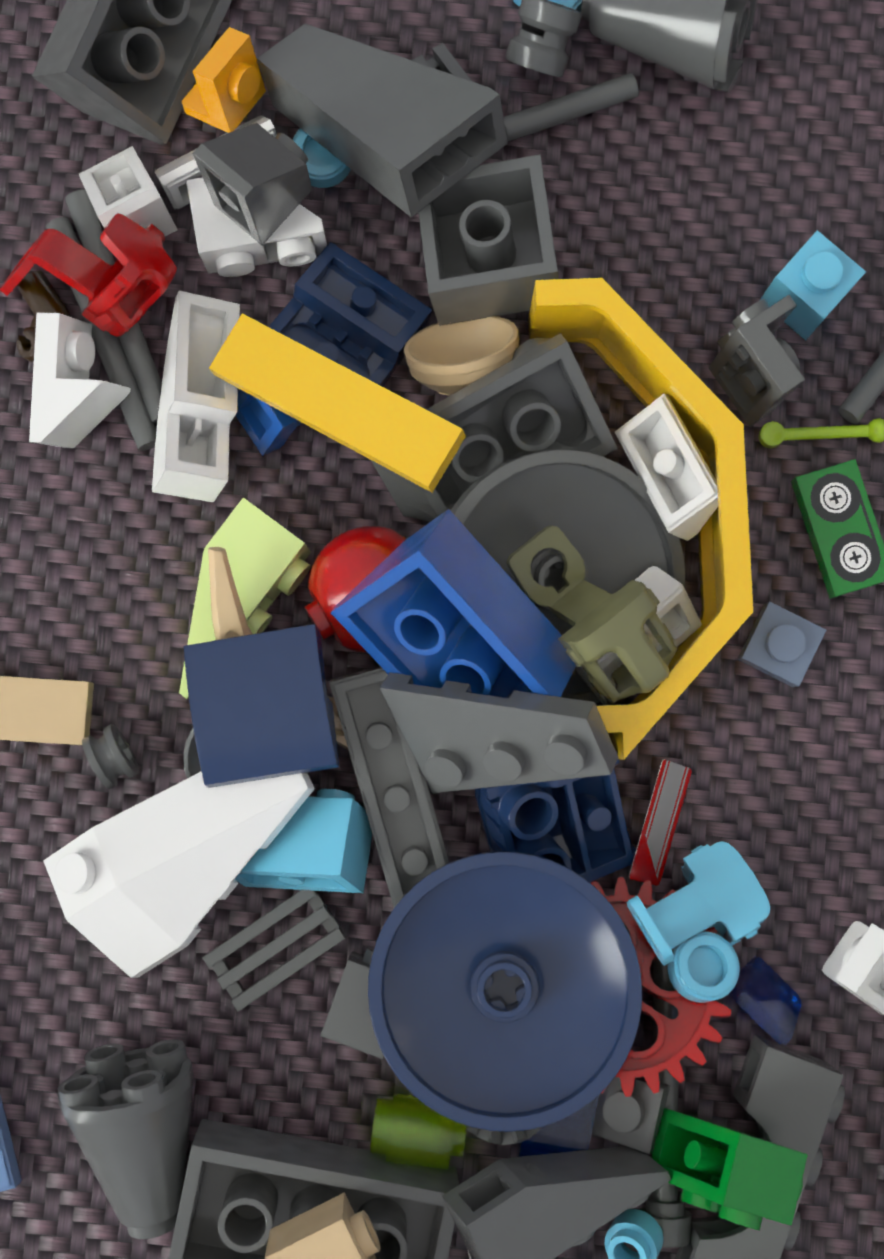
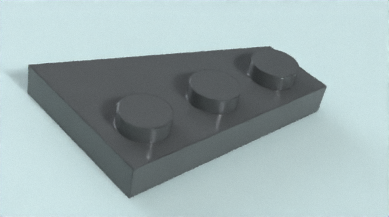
(497, 741)

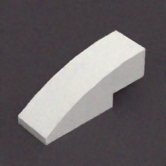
(194, 403)

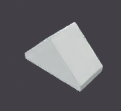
(126, 188)

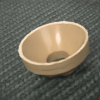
(460, 353)

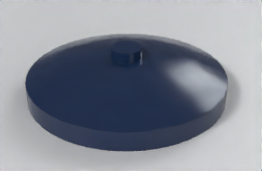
(505, 991)

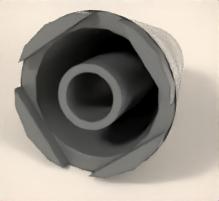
(680, 35)

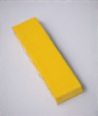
(338, 402)

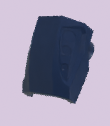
(561, 820)

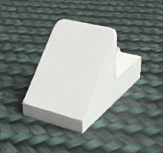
(63, 397)
(859, 964)

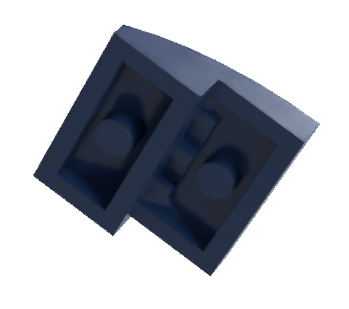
(352, 315)
(260, 706)

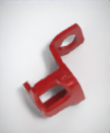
(115, 292)

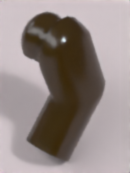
(41, 299)

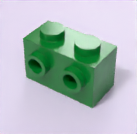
(729, 1170)

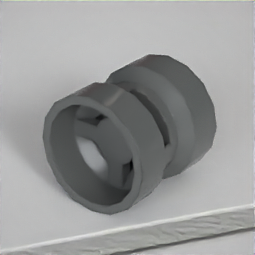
(540, 50)

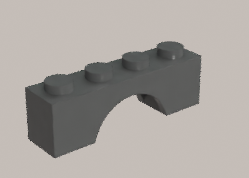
(791, 1104)

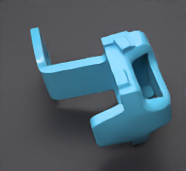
(718, 895)

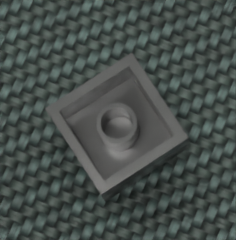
(488, 241)

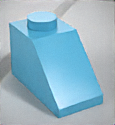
(317, 849)

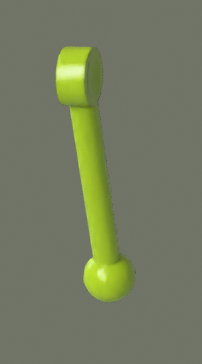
(773, 433)

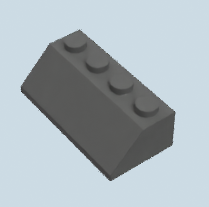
(130, 59)

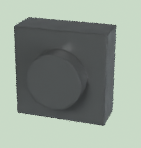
(632, 1119)

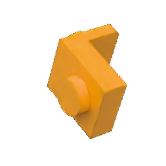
(226, 83)

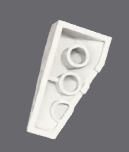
(163, 864)

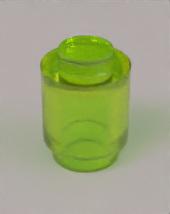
(415, 1133)

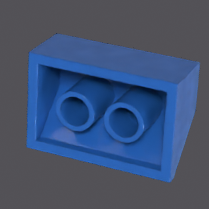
(454, 616)

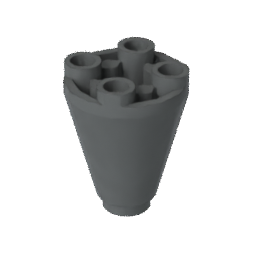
(134, 1129)

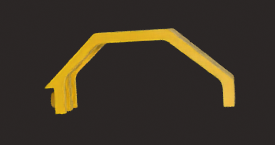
(598, 317)

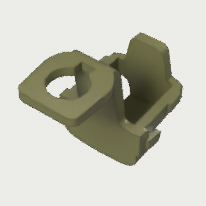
(599, 619)

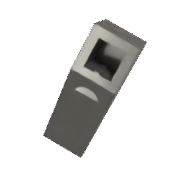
(549, 1200)

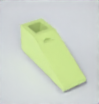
(263, 564)

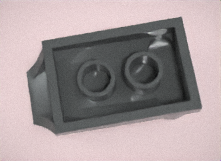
(513, 411)

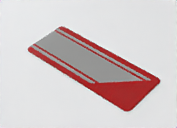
(660, 822)

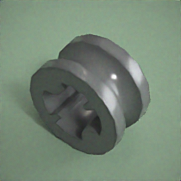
(110, 756)

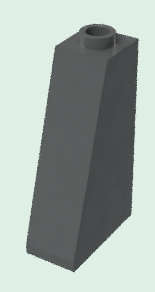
(384, 115)

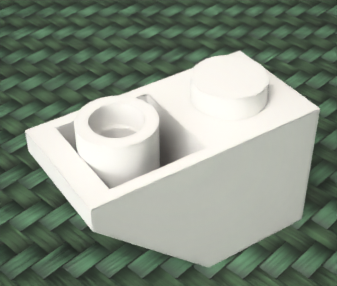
(235, 253)

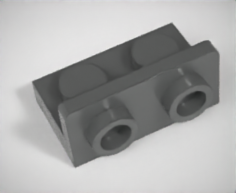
(755, 365)

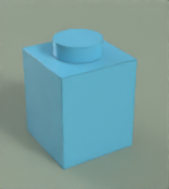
(816, 281)

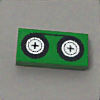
(841, 528)

